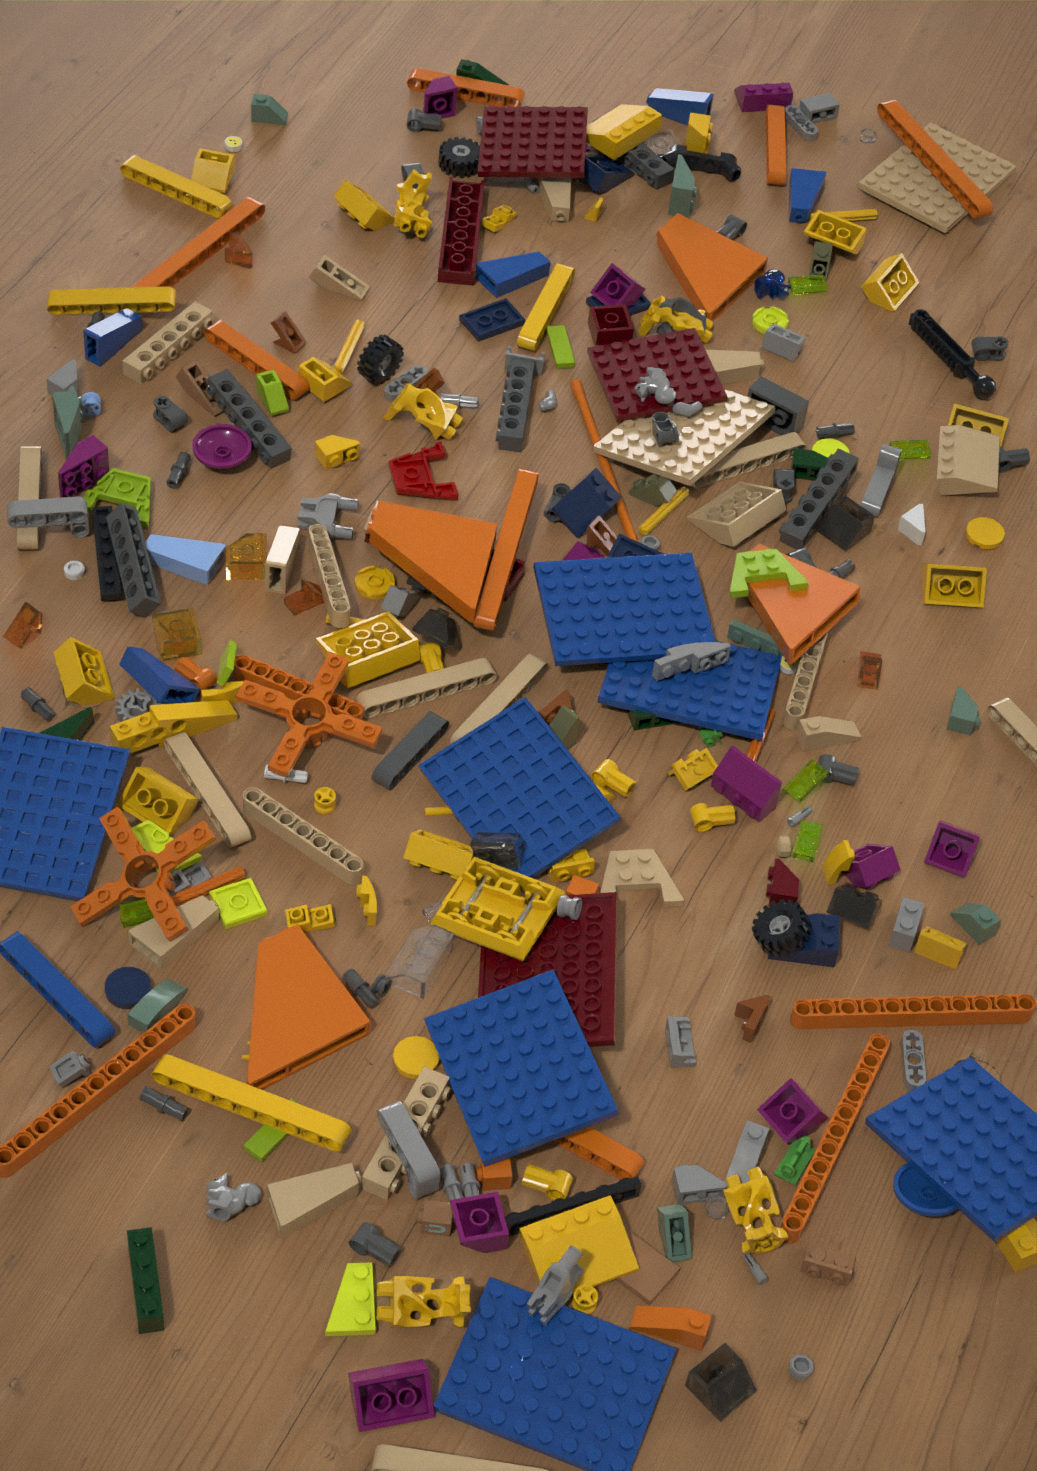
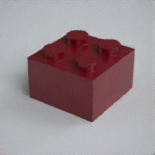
(610, 324)

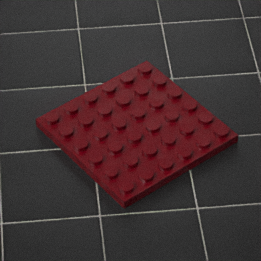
(533, 142)
(677, 353)

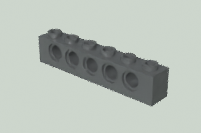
(648, 166)
(516, 405)
(249, 417)
(825, 488)
(133, 560)

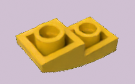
(499, 219)
(227, 692)
(838, 861)
(367, 900)
(311, 919)

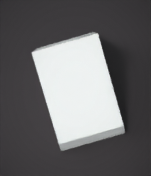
(913, 524)

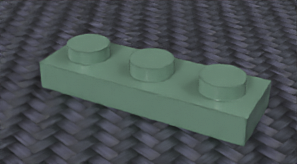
(752, 638)

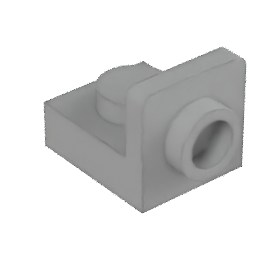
(70, 1068)

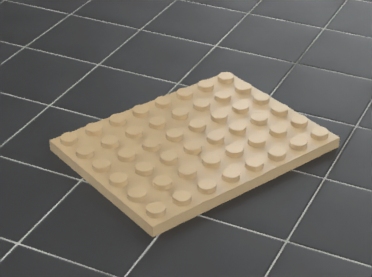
(914, 190)
(702, 438)

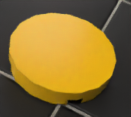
(985, 533)
(374, 582)
(413, 1054)

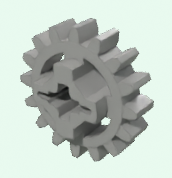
(134, 704)

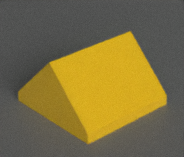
(940, 947)

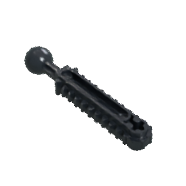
(951, 352)

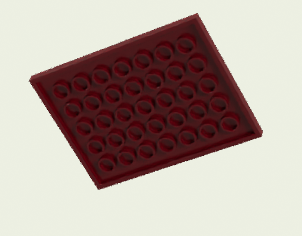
(582, 958)

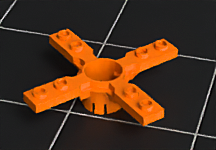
(317, 705)
(140, 862)

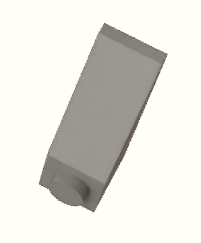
(748, 1150)

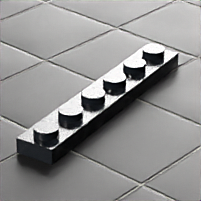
(106, 560)
(621, 1191)

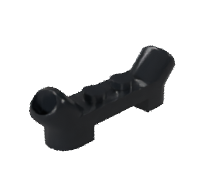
(721, 165)

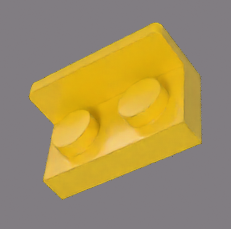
(695, 769)
(576, 864)

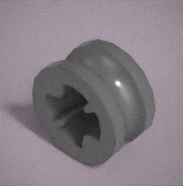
(381, 985)

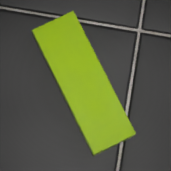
(560, 346)
(226, 663)
(265, 1141)

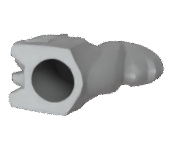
(655, 384)
(227, 1201)

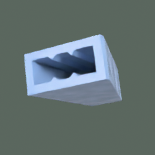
(186, 557)

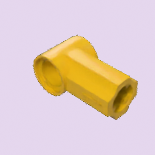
(430, 657)
(608, 774)
(706, 817)
(553, 1184)

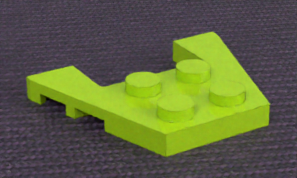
(124, 488)
(763, 566)

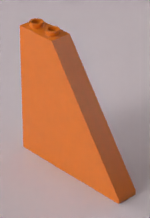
(708, 265)
(438, 550)
(801, 616)
(297, 1009)

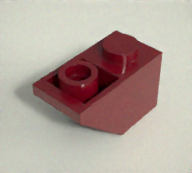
(783, 883)

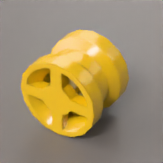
(324, 800)
(587, 1294)

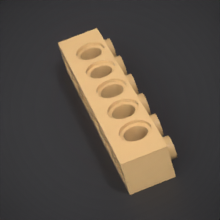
(167, 343)
(427, 1084)

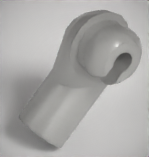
(531, 185)
(549, 402)
(686, 409)

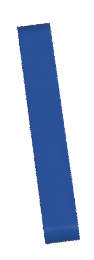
(57, 990)

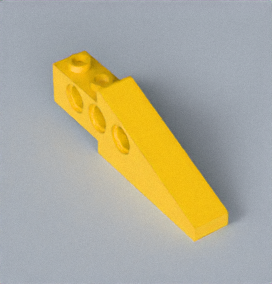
(170, 720)

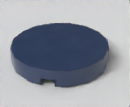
(126, 987)

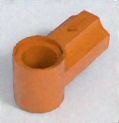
(198, 676)

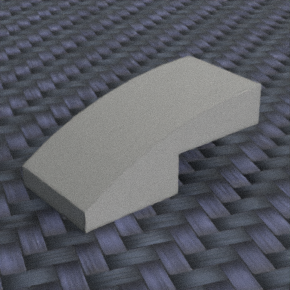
(189, 878)

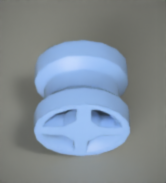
(91, 404)

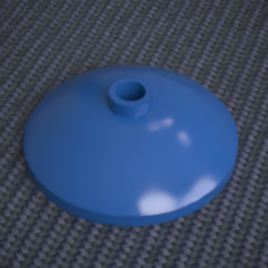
(919, 1194)

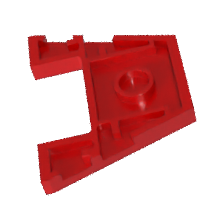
(413, 476)

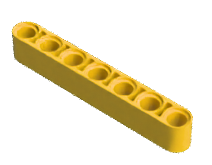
(176, 186)
(111, 300)
(545, 307)

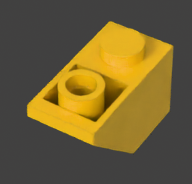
(336, 450)

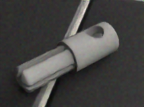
(799, 816)
(755, 1269)

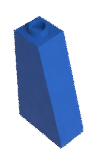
(679, 104)
(804, 192)
(512, 272)
(110, 335)
(158, 678)

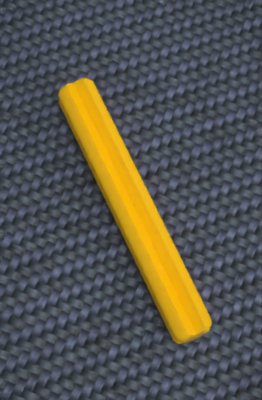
(853, 215)
(349, 346)
(663, 511)

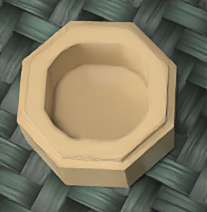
(783, 846)

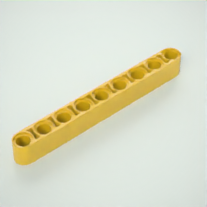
(251, 1102)

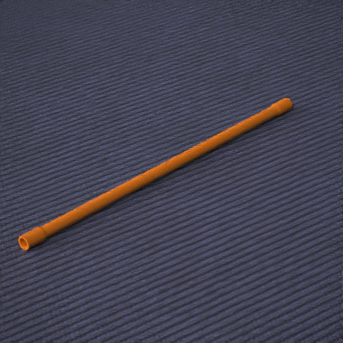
(579, 394)

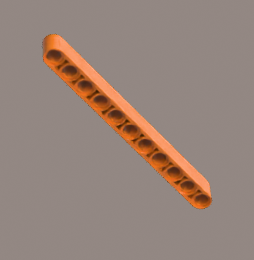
(935, 159)
(204, 245)
(506, 550)
(899, 1011)
(92, 1098)
(832, 1144)

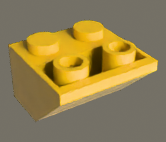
(698, 133)
(213, 169)
(323, 379)

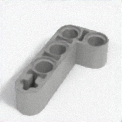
(881, 479)
(50, 512)
(411, 1149)

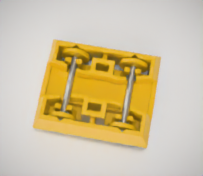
(491, 912)

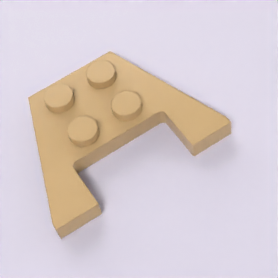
(640, 871)

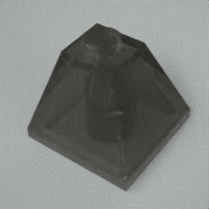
(439, 628)

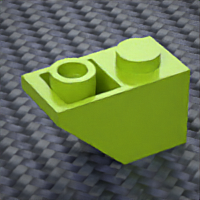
(271, 392)

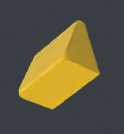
(594, 211)

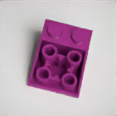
(83, 467)

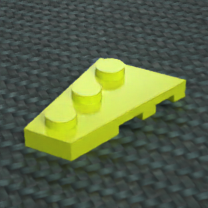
(155, 838)
(354, 1304)

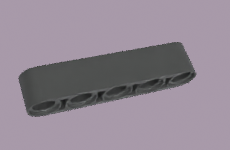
(410, 750)

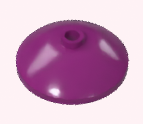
(222, 446)

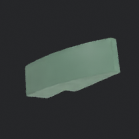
(155, 1005)

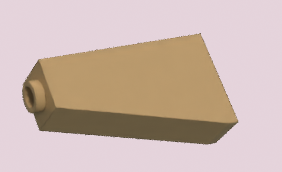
(556, 197)
(736, 365)
(281, 559)
(151, 942)
(310, 1196)

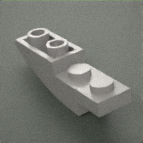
(691, 656)

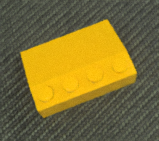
(623, 129)
(372, 647)
(594, 1231)

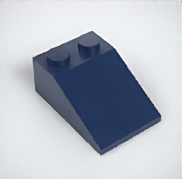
(604, 173)
(585, 501)
(823, 942)

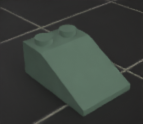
(682, 190)
(68, 418)

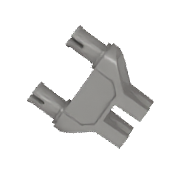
(324, 512)
(556, 1286)

